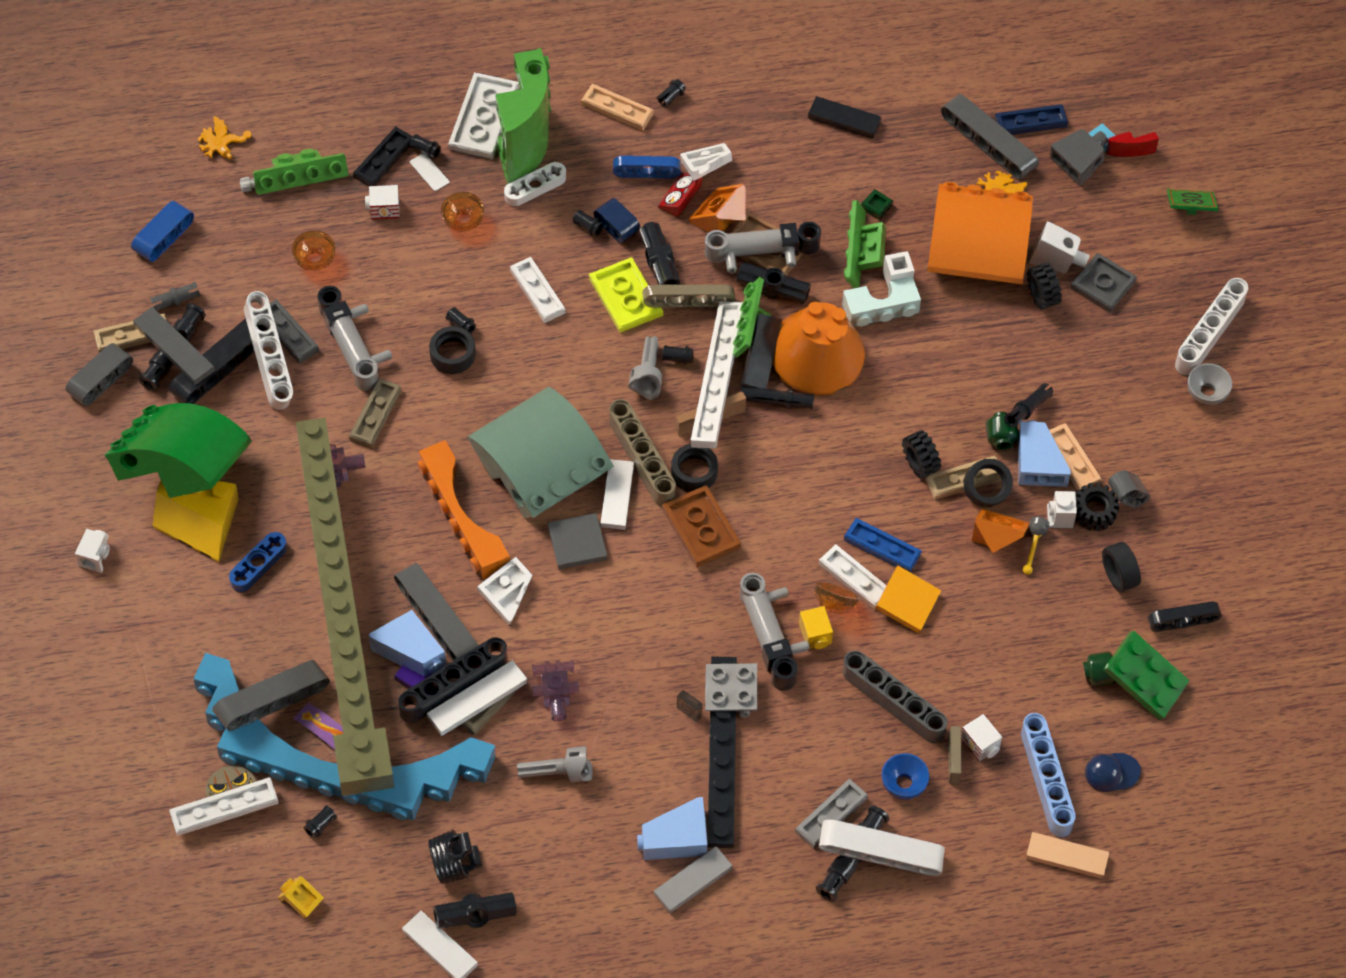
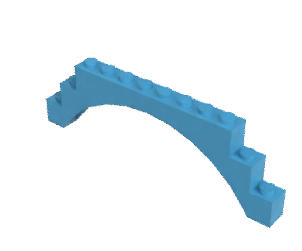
(265, 752)

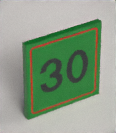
(1192, 200)

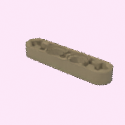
(662, 295)

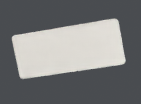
(429, 172)

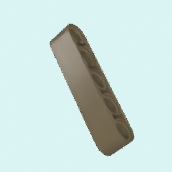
(641, 443)

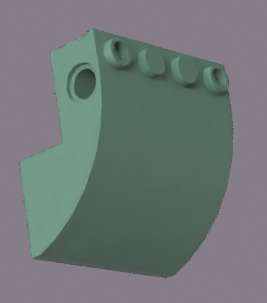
(540, 451)

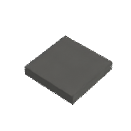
(1103, 282)
(577, 541)

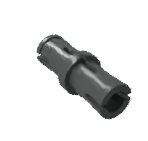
(175, 296)

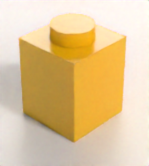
(816, 627)

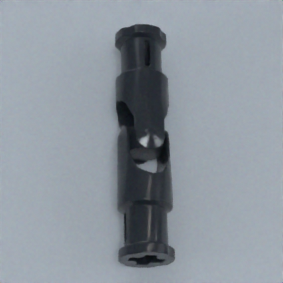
(159, 363)
(844, 867)

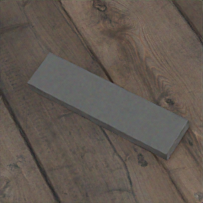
(173, 345)

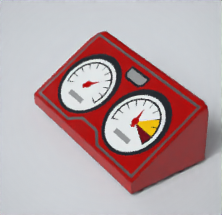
(680, 194)

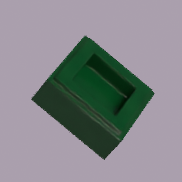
(877, 204)

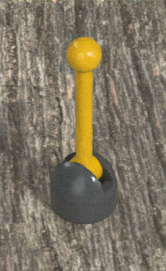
(1038, 528)

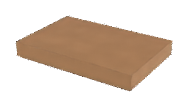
(764, 261)

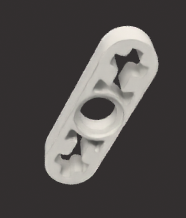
(529, 192)

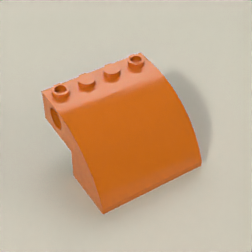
(980, 233)

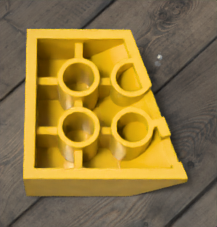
(198, 517)

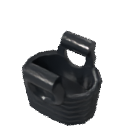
(446, 853)

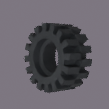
(1044, 285)
(921, 454)
(1092, 518)

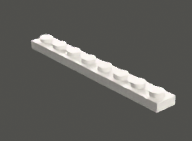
(716, 377)

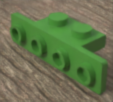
(299, 170)
(865, 245)
(749, 311)

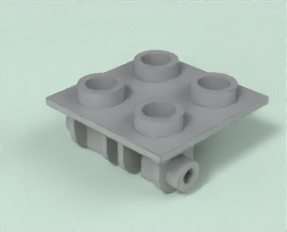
(731, 688)

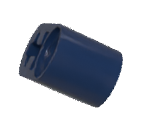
(617, 220)

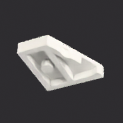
(705, 160)
(506, 589)

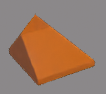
(721, 208)
(997, 529)

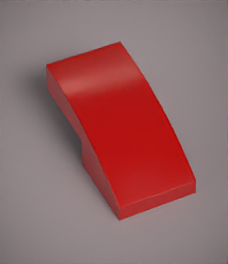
(1127, 146)

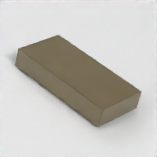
(954, 754)

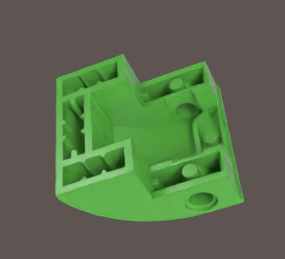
(525, 116)

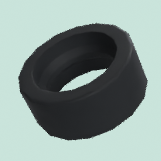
(449, 334)
(1001, 469)
(688, 483)
(1121, 566)

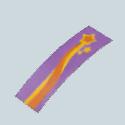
(319, 723)

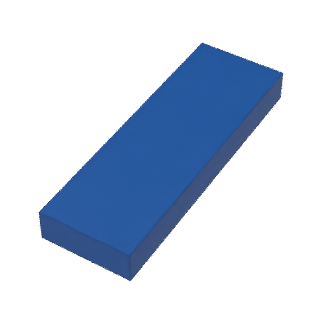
(882, 545)

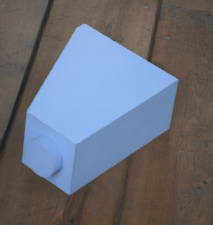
(1039, 457)
(408, 644)
(675, 833)

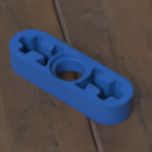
(634, 167)
(254, 572)

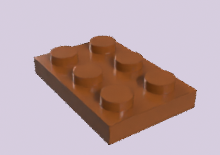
(701, 526)

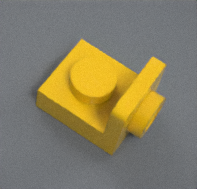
(300, 895)

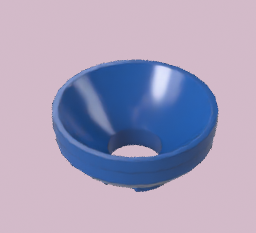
(905, 766)

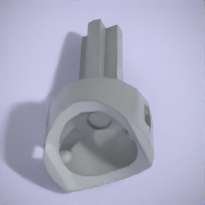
(646, 378)
(573, 765)

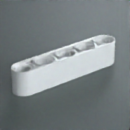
(1213, 317)
(268, 339)
(881, 847)

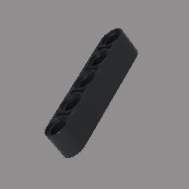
(224, 356)
(457, 669)

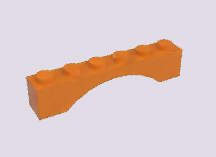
(484, 548)

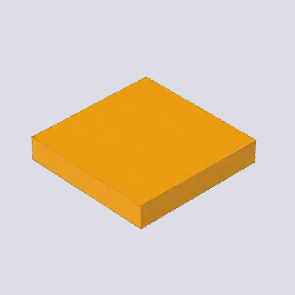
(907, 599)

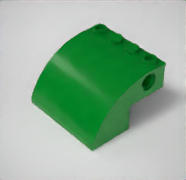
(182, 444)

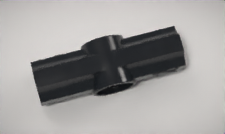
(659, 254)
(784, 287)
(474, 910)

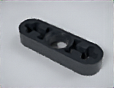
(1184, 616)

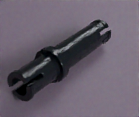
(778, 397)
(1025, 408)

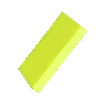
(621, 293)

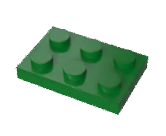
(1146, 675)

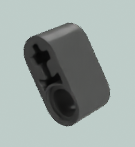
(1129, 489)

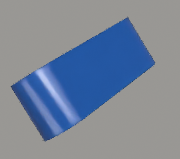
(162, 231)

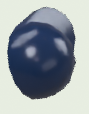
(1112, 771)

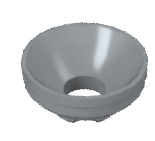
(1211, 376)

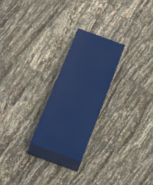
(1032, 119)

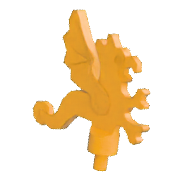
(221, 140)
(1000, 181)

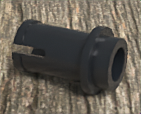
(671, 92)
(431, 149)
(587, 222)
(460, 320)
(678, 354)
(319, 822)

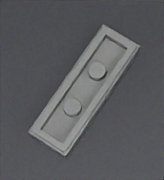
(836, 807)
(692, 880)

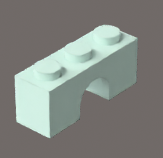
(865, 309)

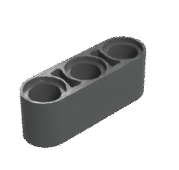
(99, 374)

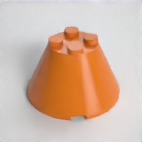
(818, 350)

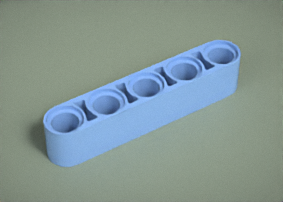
(1048, 785)

